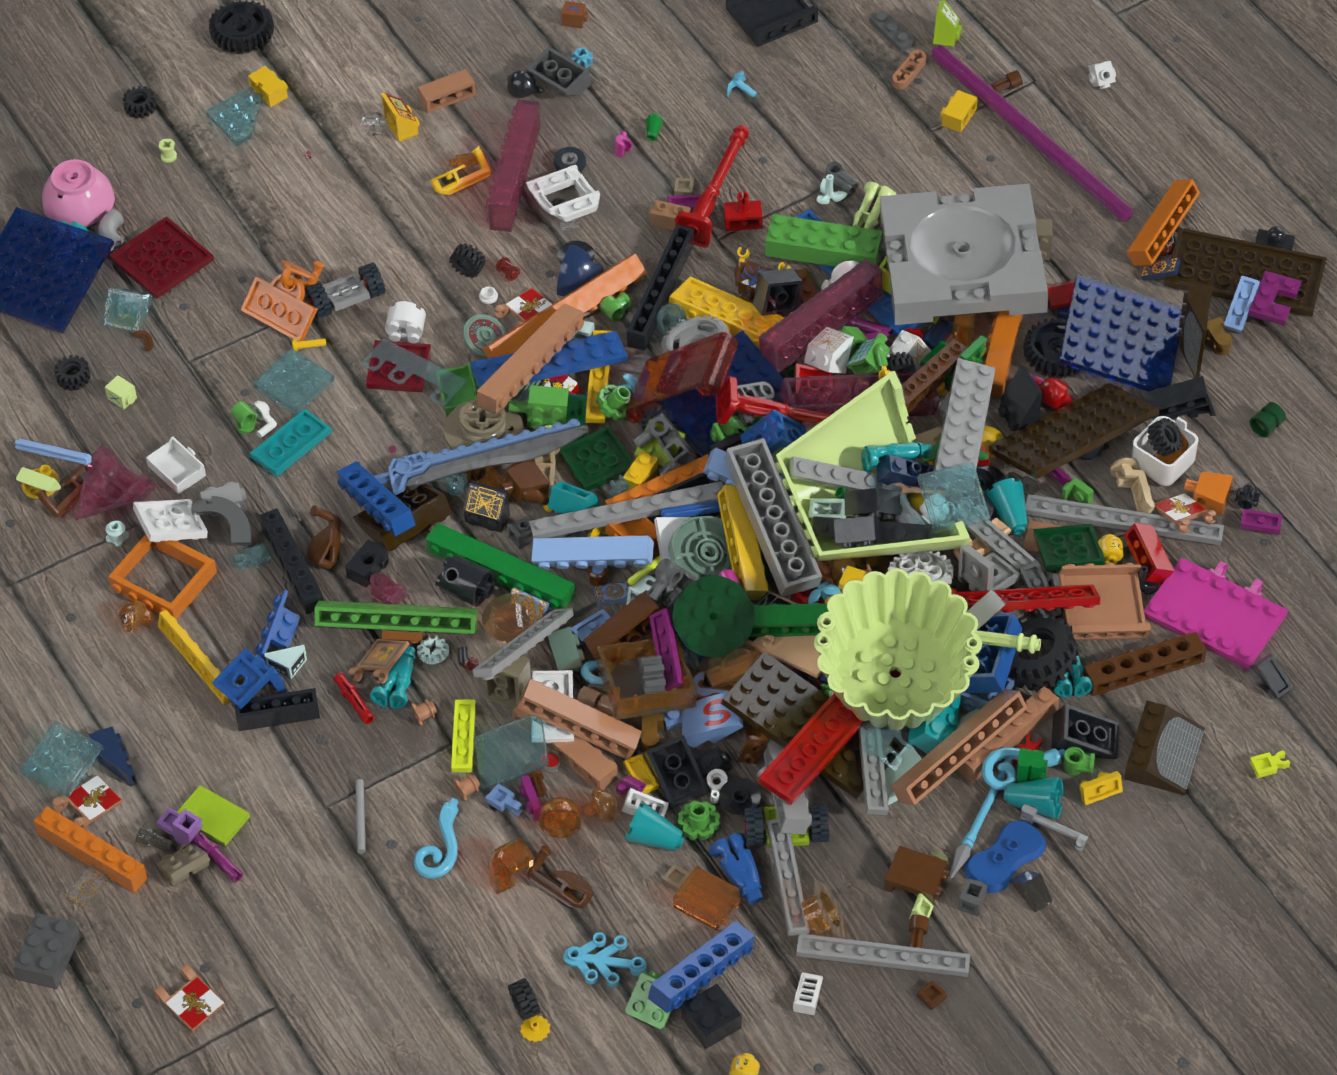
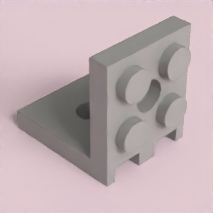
(980, 570)

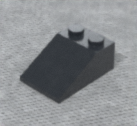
(1021, 401)
(1086, 731)
(676, 771)

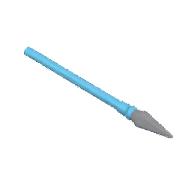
(963, 851)

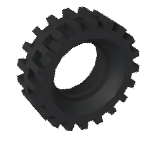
(1053, 664)

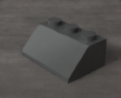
(560, 72)

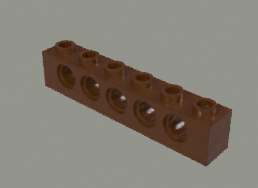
(931, 374)
(1130, 667)

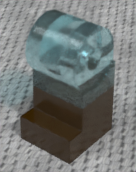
(457, 482)

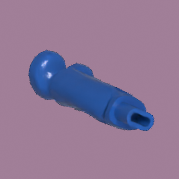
(740, 870)

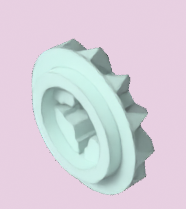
(438, 655)

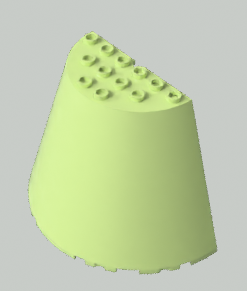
(871, 418)

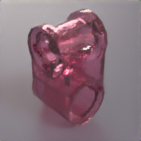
(388, 592)

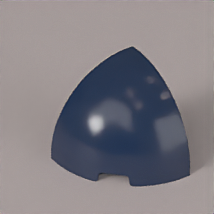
(576, 270)

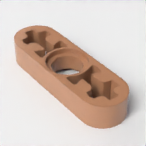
(897, 81)

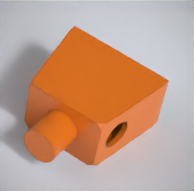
(1211, 490)

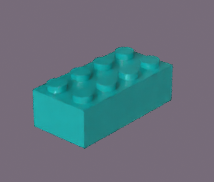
(933, 732)

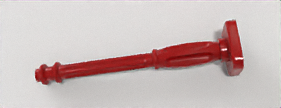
(704, 206)
(730, 401)

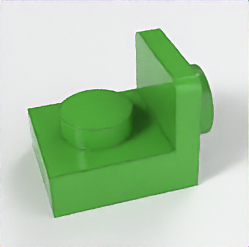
(722, 431)
(1079, 490)

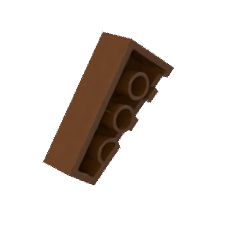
(626, 625)

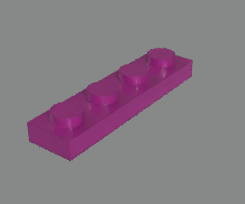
(666, 647)

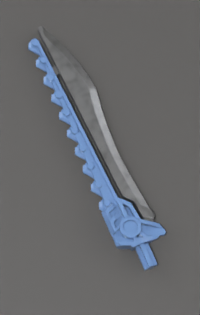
(424, 468)

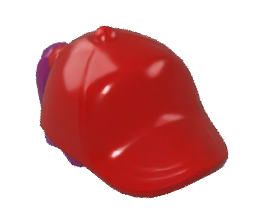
(1053, 392)

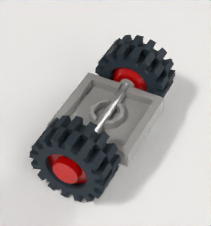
(346, 290)

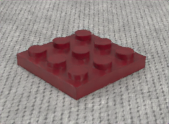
(379, 378)

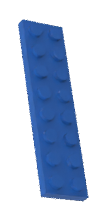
(572, 358)

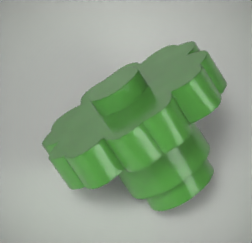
(614, 401)
(699, 820)

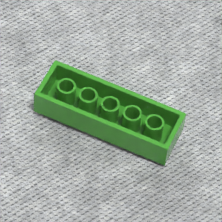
(821, 241)

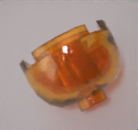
(560, 817)

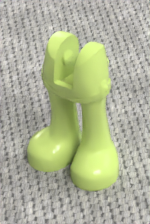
(871, 219)

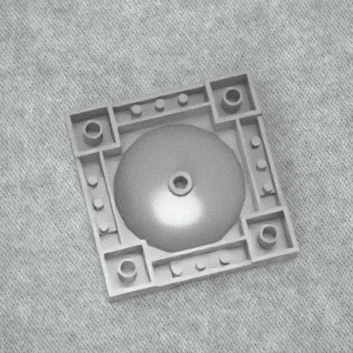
(963, 253)

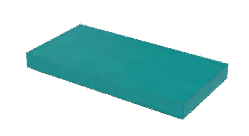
(290, 442)

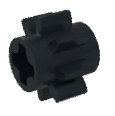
(1247, 497)

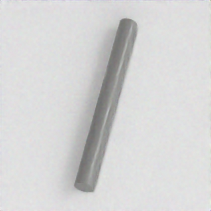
(360, 816)

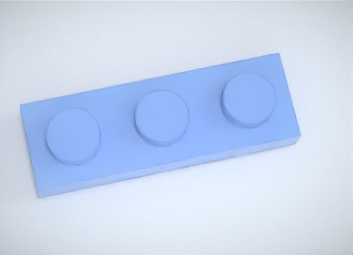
(1241, 304)

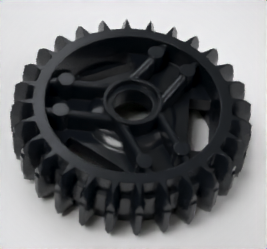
(237, 15)
(1048, 337)

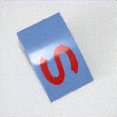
(709, 721)

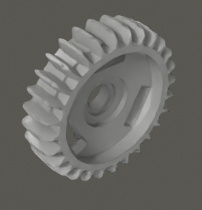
(692, 331)

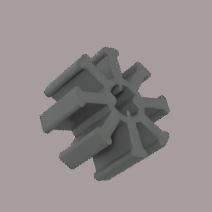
(651, 674)

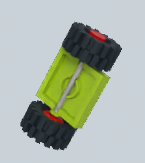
(754, 826)

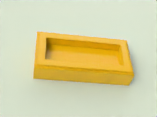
(639, 769)

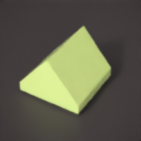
(922, 906)

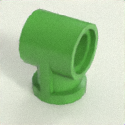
(614, 307)
(244, 417)
(1083, 763)

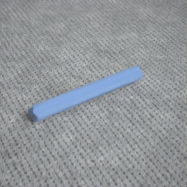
(52, 451)

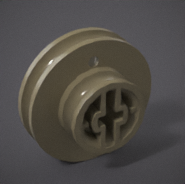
(474, 423)

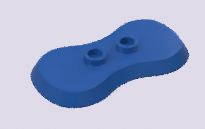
(1014, 846)

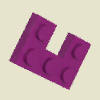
(1263, 302)

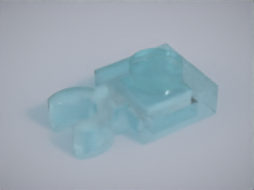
(618, 487)
(254, 555)

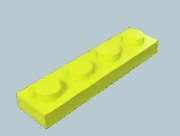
(463, 736)

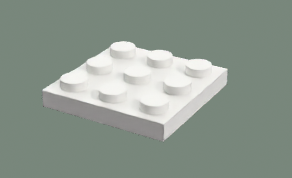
(169, 520)

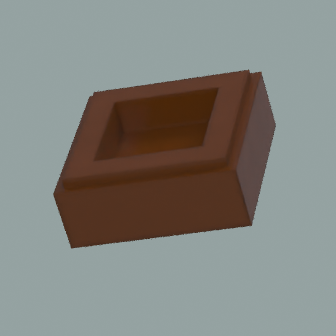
(932, 995)

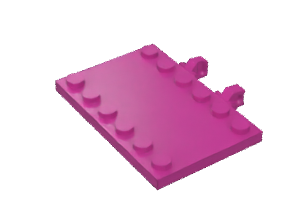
(1225, 616)

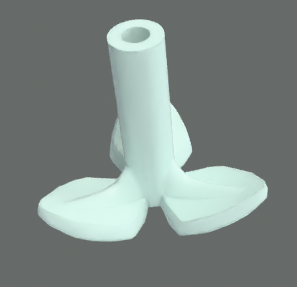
(827, 189)

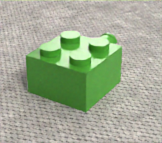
(544, 406)

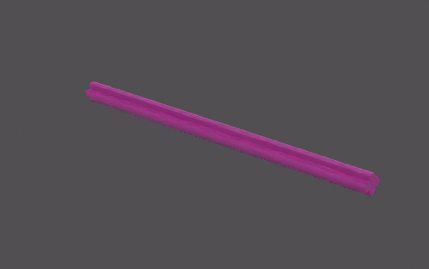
(1032, 133)

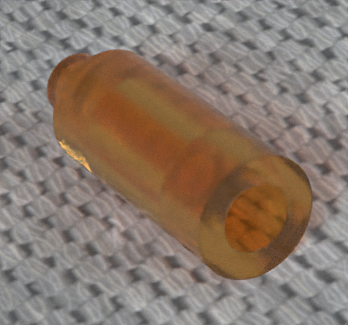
(468, 159)

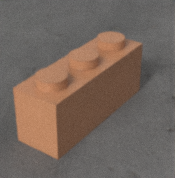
(446, 91)

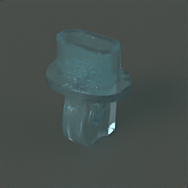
(690, 658)

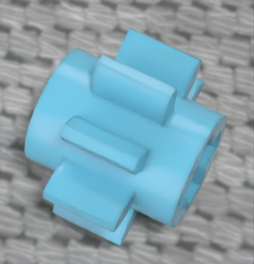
(582, 57)

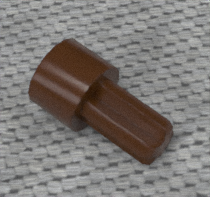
(1011, 80)
(536, 778)
(918, 928)

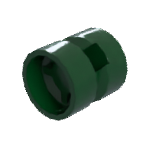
(1267, 419)

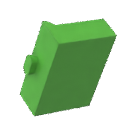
(466, 393)

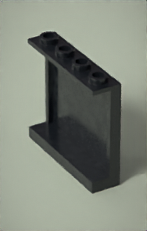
(771, 19)

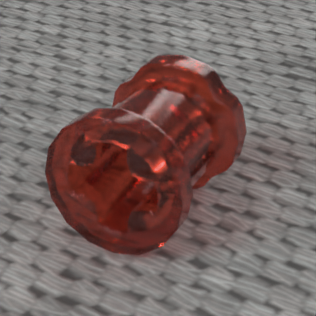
(508, 269)

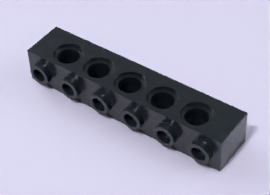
(291, 560)

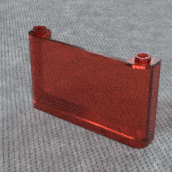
(692, 366)

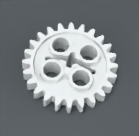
(932, 564)

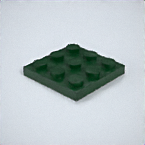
(596, 458)
(1068, 546)

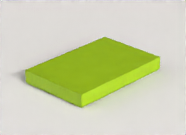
(219, 816)

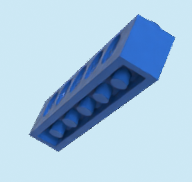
(375, 498)
(701, 967)

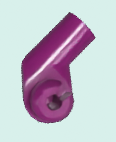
(629, 782)

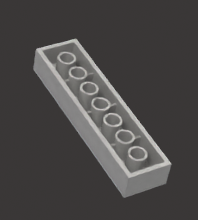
(965, 415)
(773, 517)

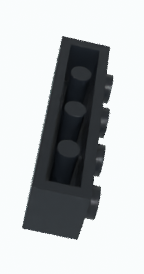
(278, 709)

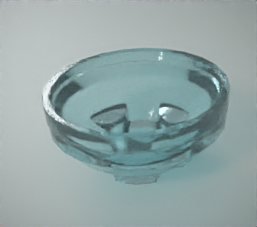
(674, 313)

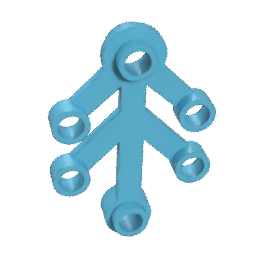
(602, 960)

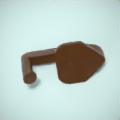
(70, 499)
(325, 541)
(568, 878)

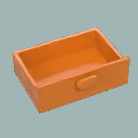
(636, 527)

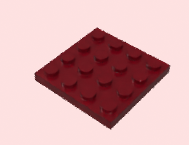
(161, 257)

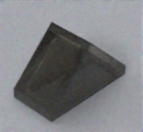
(1032, 889)

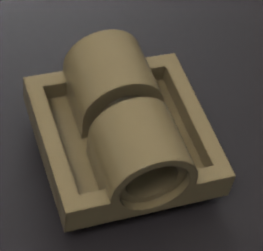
(597, 698)
(178, 865)

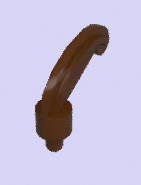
(146, 337)

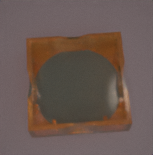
(620, 676)

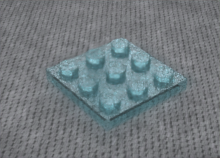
(294, 381)
(953, 497)
(61, 759)

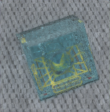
(126, 308)

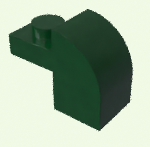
(577, 409)

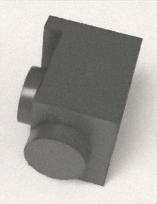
(520, 532)
(972, 896)

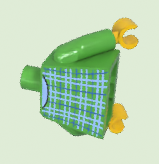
(871, 357)

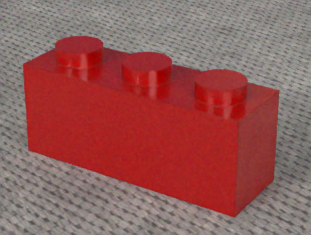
(1149, 552)

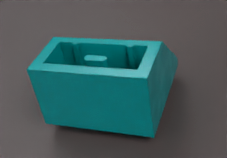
(569, 498)

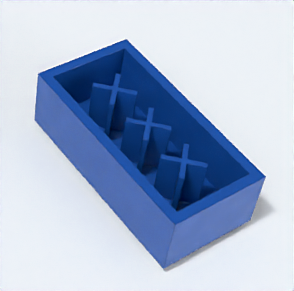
(994, 660)

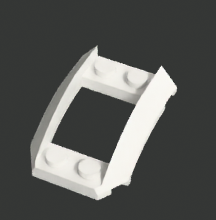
(559, 180)

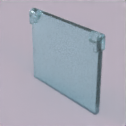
(511, 751)

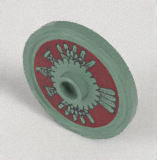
(480, 332)

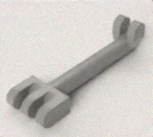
(1030, 815)

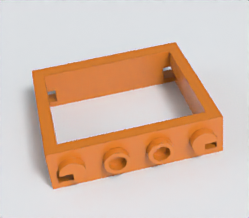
(177, 550)

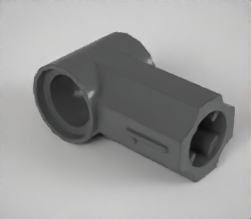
(841, 178)

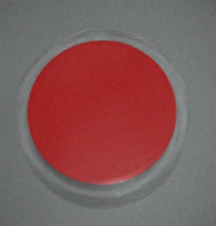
(554, 763)

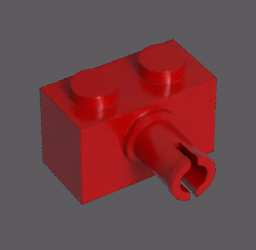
(743, 214)

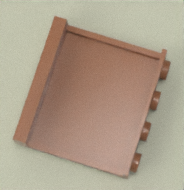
(1120, 605)

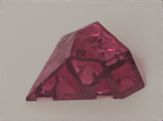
(110, 485)

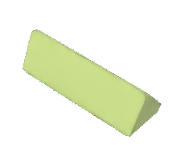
(38, 480)

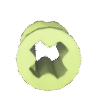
(167, 148)

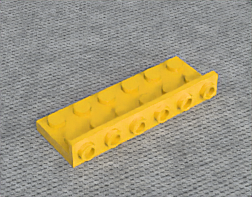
(737, 314)

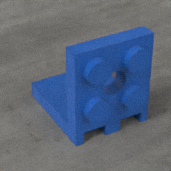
(776, 430)
(255, 674)

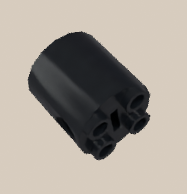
(466, 580)

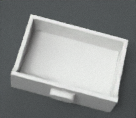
(176, 465)

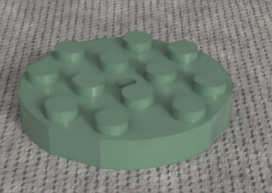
(695, 539)

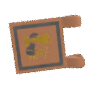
(379, 658)

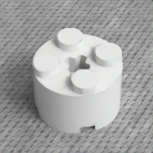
(405, 322)

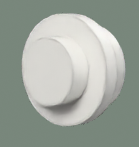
(488, 295)

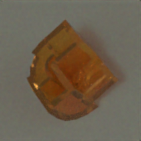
(507, 862)

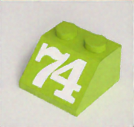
(946, 26)

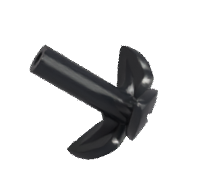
(1148, 587)

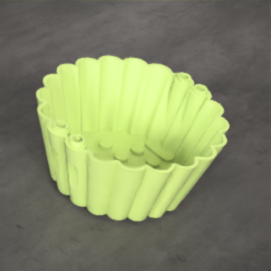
(900, 626)

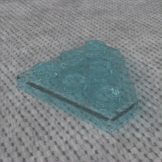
(237, 115)

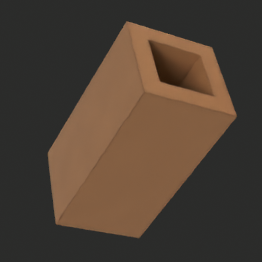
(664, 214)

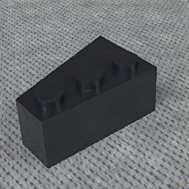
(1183, 399)

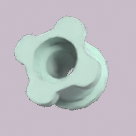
(116, 533)

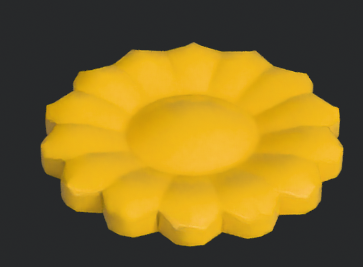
(535, 1029)

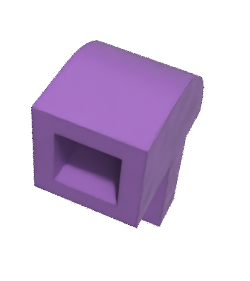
(181, 826)

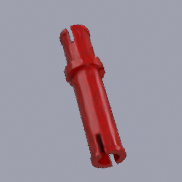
(353, 698)

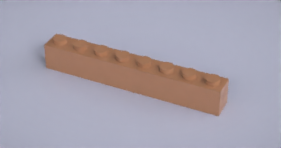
(530, 358)
(959, 747)

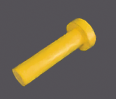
(307, 344)

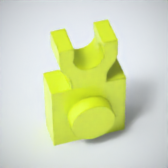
(1267, 765)

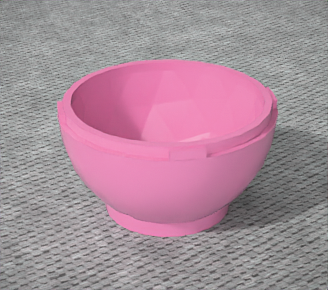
(84, 193)

